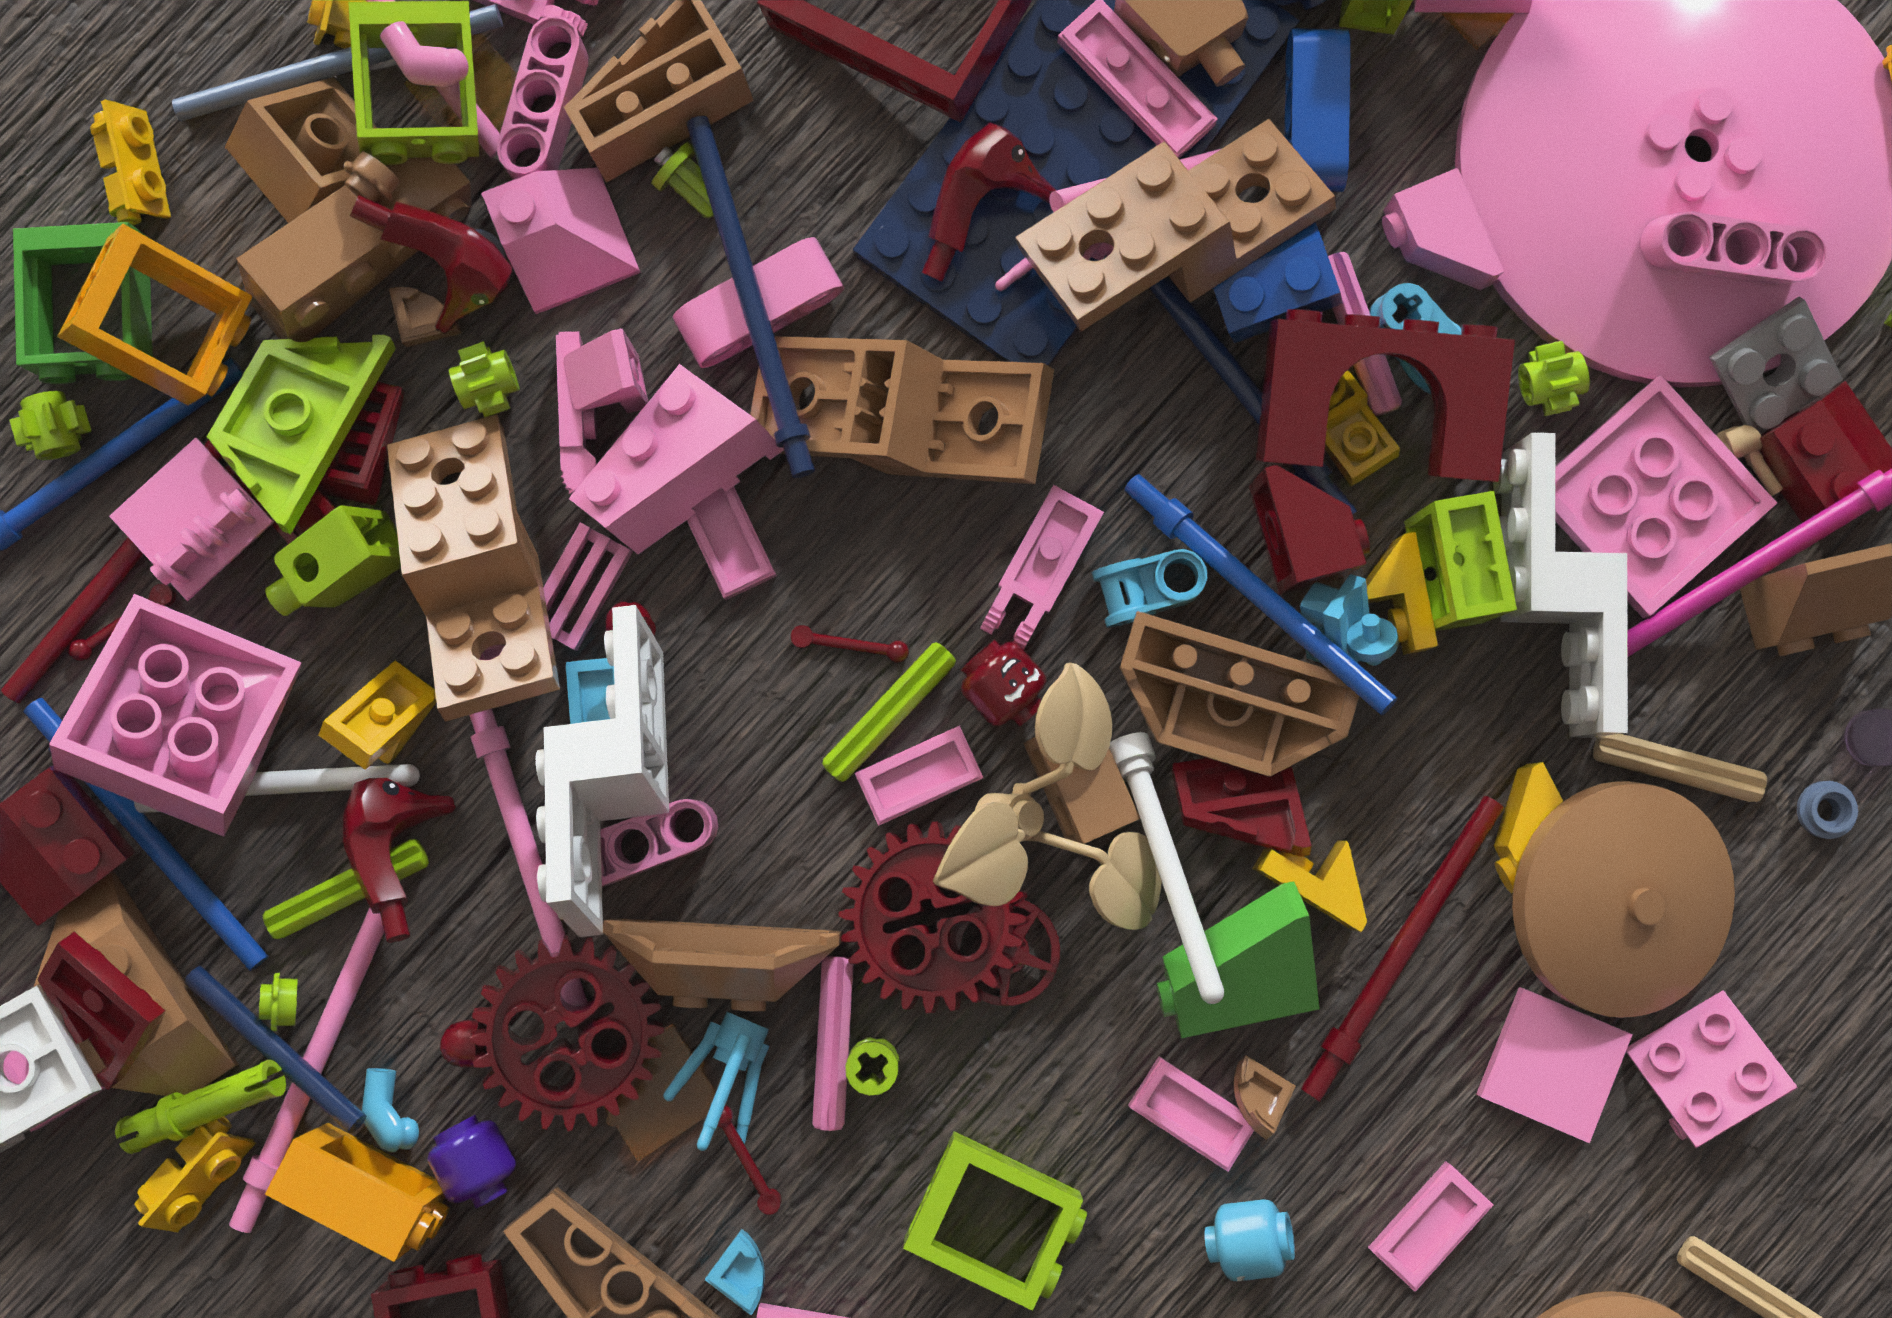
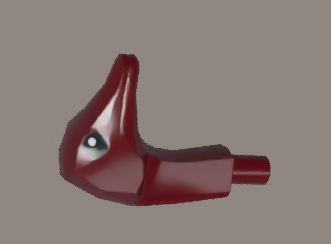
(984, 163)
(471, 262)
(372, 819)

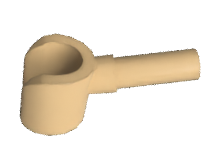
(1746, 442)

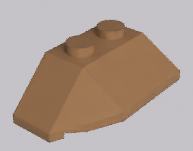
(1232, 697)
(719, 959)
(184, 1046)

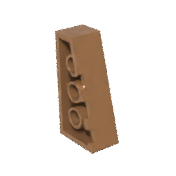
(593, 1268)

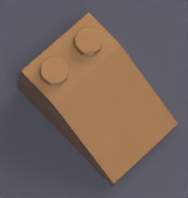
(1820, 598)

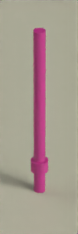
(1873, 492)

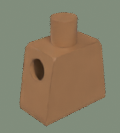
(1189, 33)

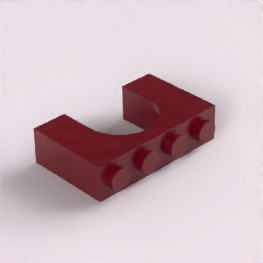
(1464, 373)

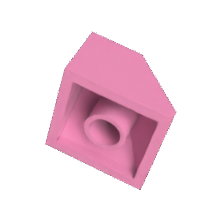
(560, 234)

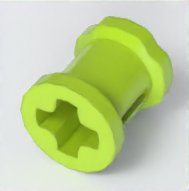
(871, 1083)

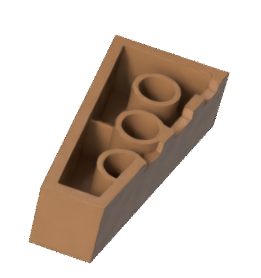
(330, 260)

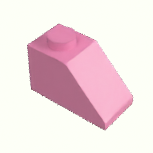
(1442, 231)

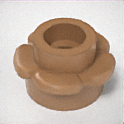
(370, 178)

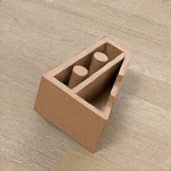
(655, 87)

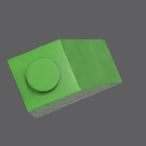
(1262, 964)

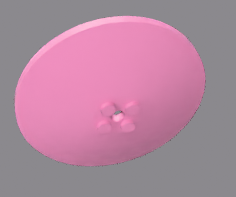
(1582, 145)

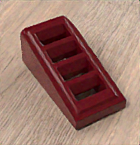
(372, 467)

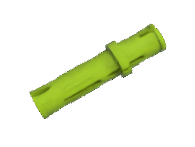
(180, 1114)

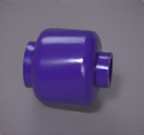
(472, 1161)

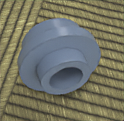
(1843, 809)

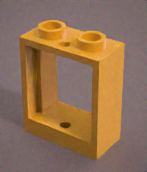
(132, 249)
(359, 1191)

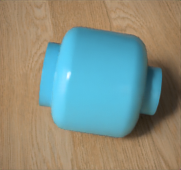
(1250, 1240)

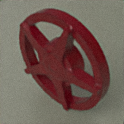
(1021, 957)

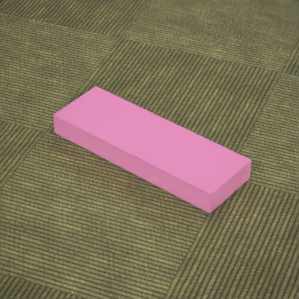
(1136, 79)

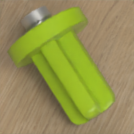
(683, 176)

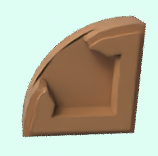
(417, 315)
(1261, 1096)

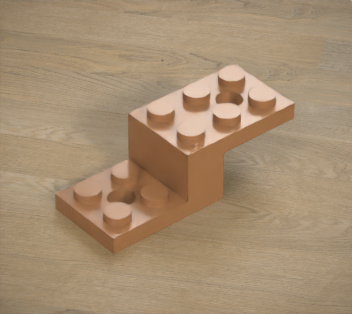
(1175, 223)
(913, 410)
(471, 568)

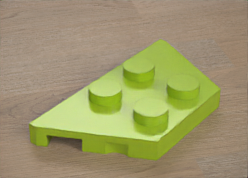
(294, 416)

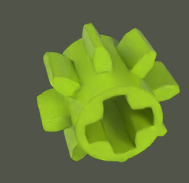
(1553, 378)
(484, 379)
(50, 425)

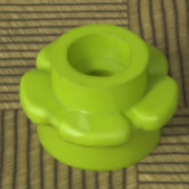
(279, 1002)

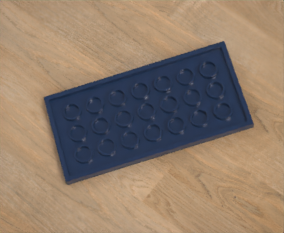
(1072, 139)

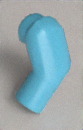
(382, 1119)

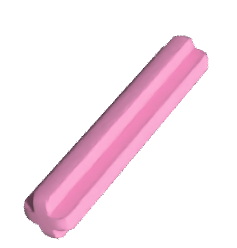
(1374, 370)
(832, 1043)

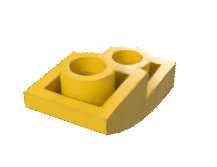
(1354, 433)

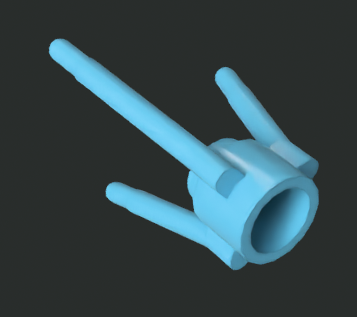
(737, 1045)

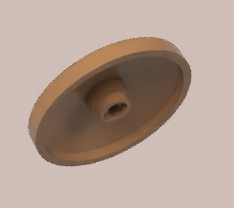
(1623, 899)

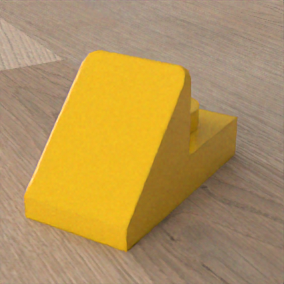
(1402, 579)
(380, 716)
(1331, 891)

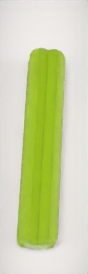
(889, 712)
(336, 893)

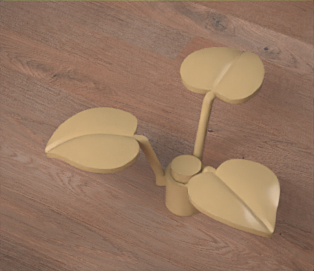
(986, 853)

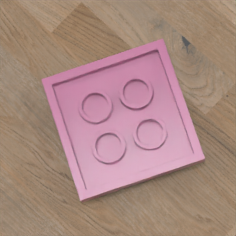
(1656, 490)

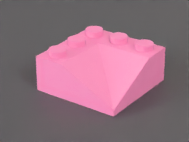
(175, 715)

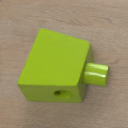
(335, 560)

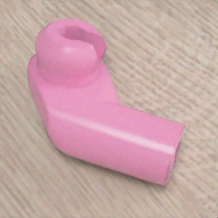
(423, 63)

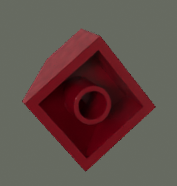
(1825, 451)
(1306, 531)
(55, 844)

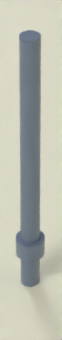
(301, 73)

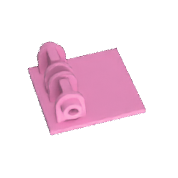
(191, 519)
(1710, 1069)

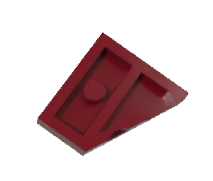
(1242, 804)
(99, 1005)

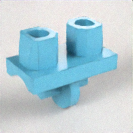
(1346, 621)

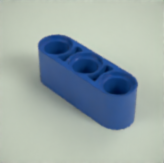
(1319, 101)

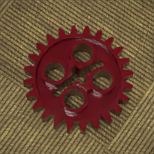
(944, 968)
(597, 1075)

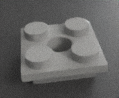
(1801, 377)

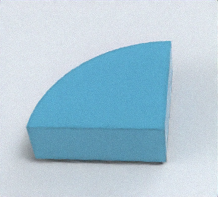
(740, 1273)

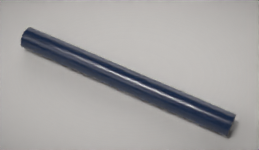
(276, 1049)

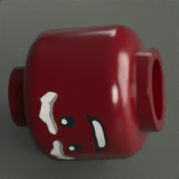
(1003, 683)

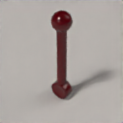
(803, 637)
(82, 649)
(769, 1199)

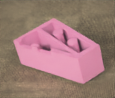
(670, 460)

